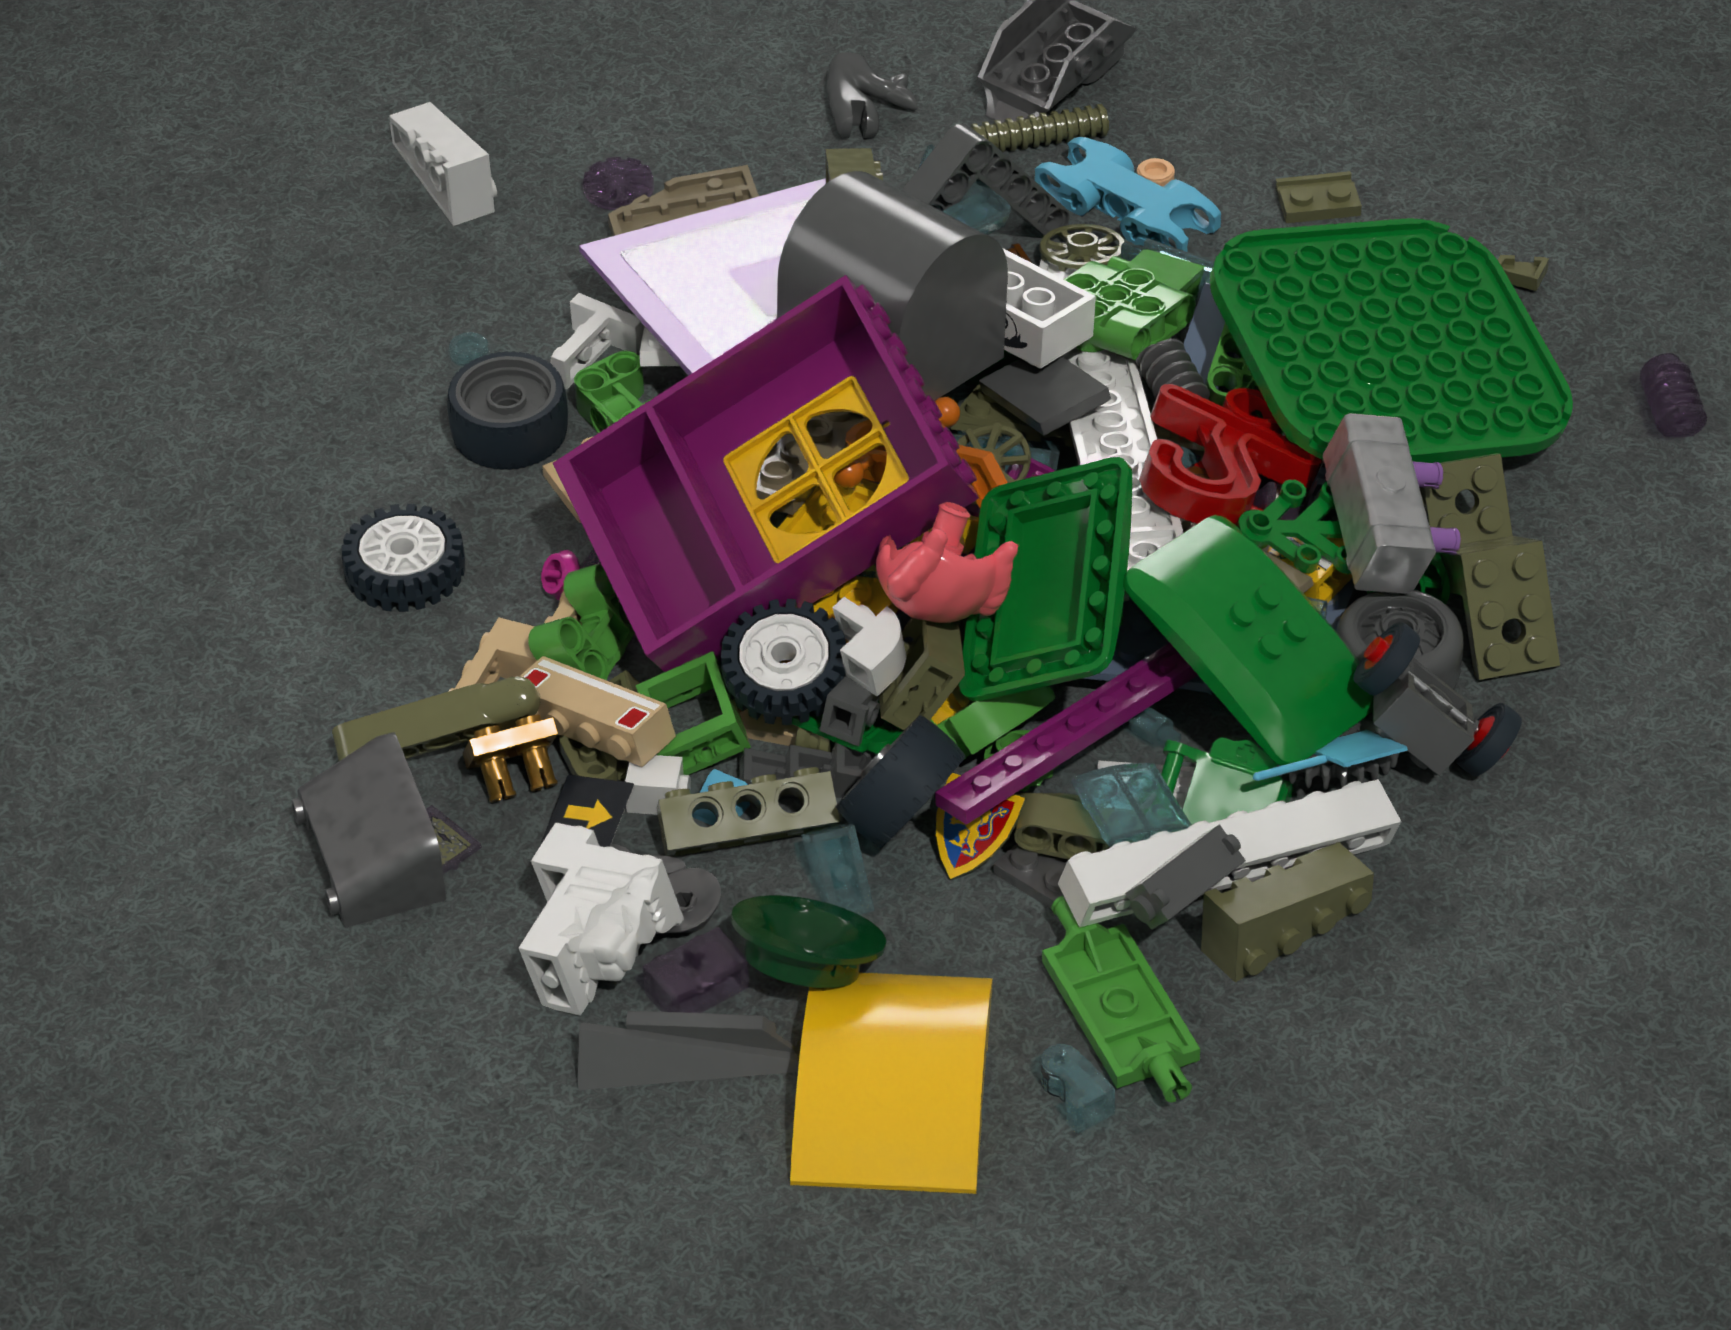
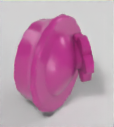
(555, 571)

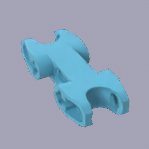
(1109, 184)

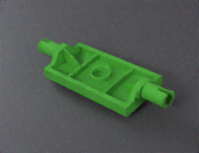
(1120, 1005)

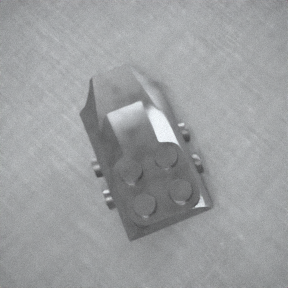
(1047, 54)

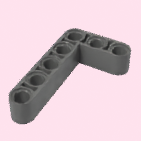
(968, 156)

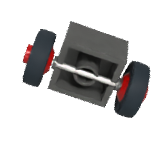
(1427, 713)

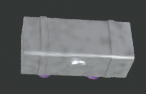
(1382, 504)

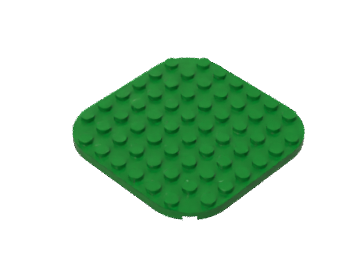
(1390, 327)

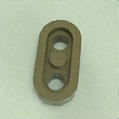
(587, 761)

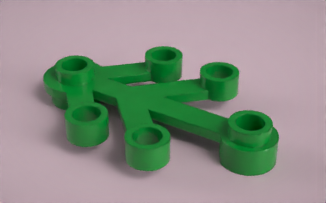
(1267, 530)

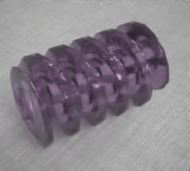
(1672, 396)

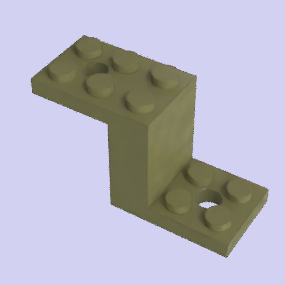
(1494, 571)

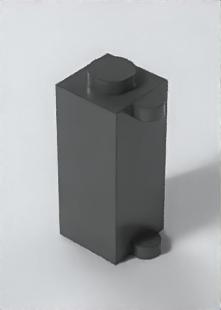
(1185, 877)

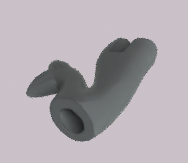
(848, 80)

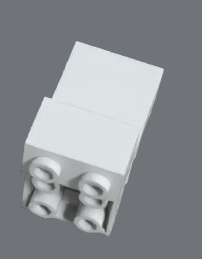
(594, 916)

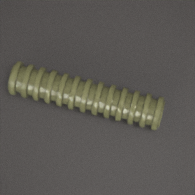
(1045, 128)

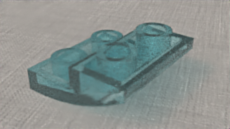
(1129, 802)

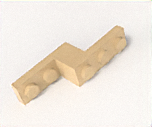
(506, 649)

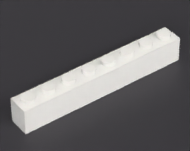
(1355, 816)

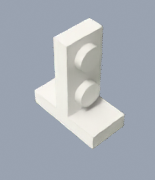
(595, 329)

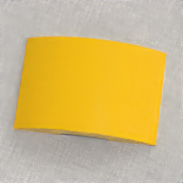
(892, 1084)

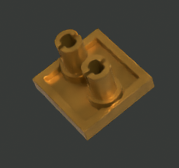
(527, 739)

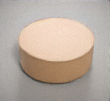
(1157, 171)

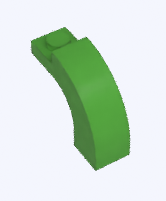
(990, 719)

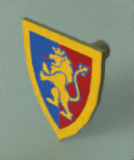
(971, 845)

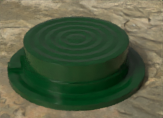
(806, 940)

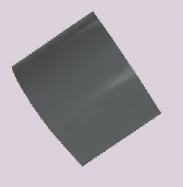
(923, 266)

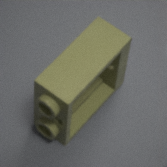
(929, 674)

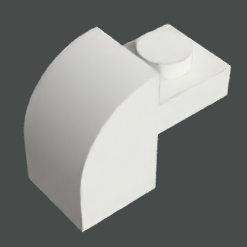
(874, 647)

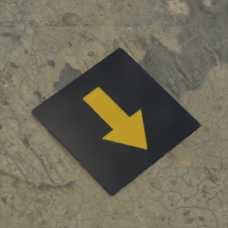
(592, 804)

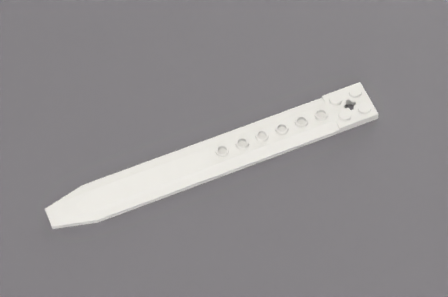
(1120, 430)

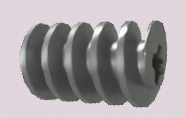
(1170, 364)

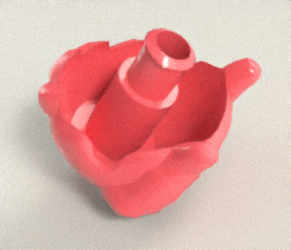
(934, 580)

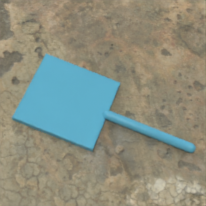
(1343, 751)

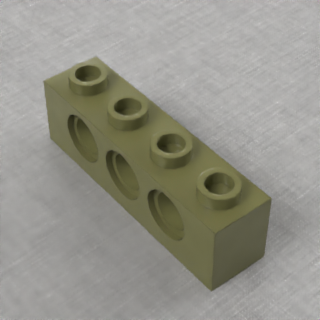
(685, 837)

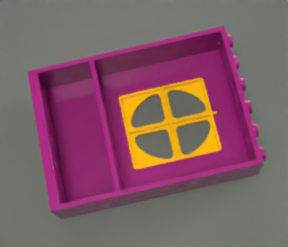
(677, 478)

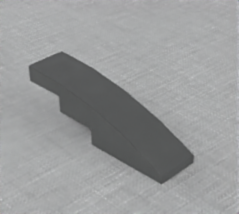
(843, 762)

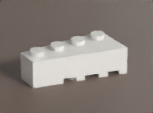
(445, 162)

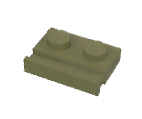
(1318, 197)

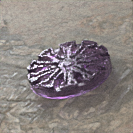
(617, 184)

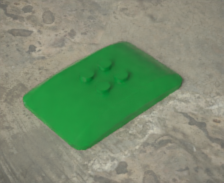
(1063, 583)
(1251, 638)

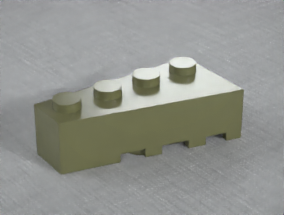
(1282, 909)

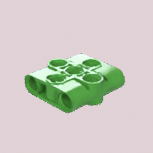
(1131, 309)

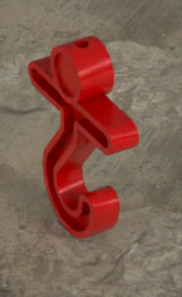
(1235, 448)

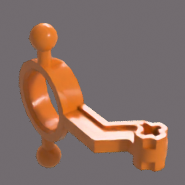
(873, 463)

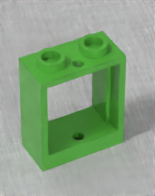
(723, 734)

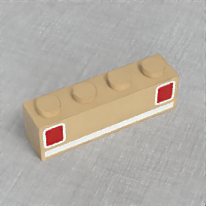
(601, 712)

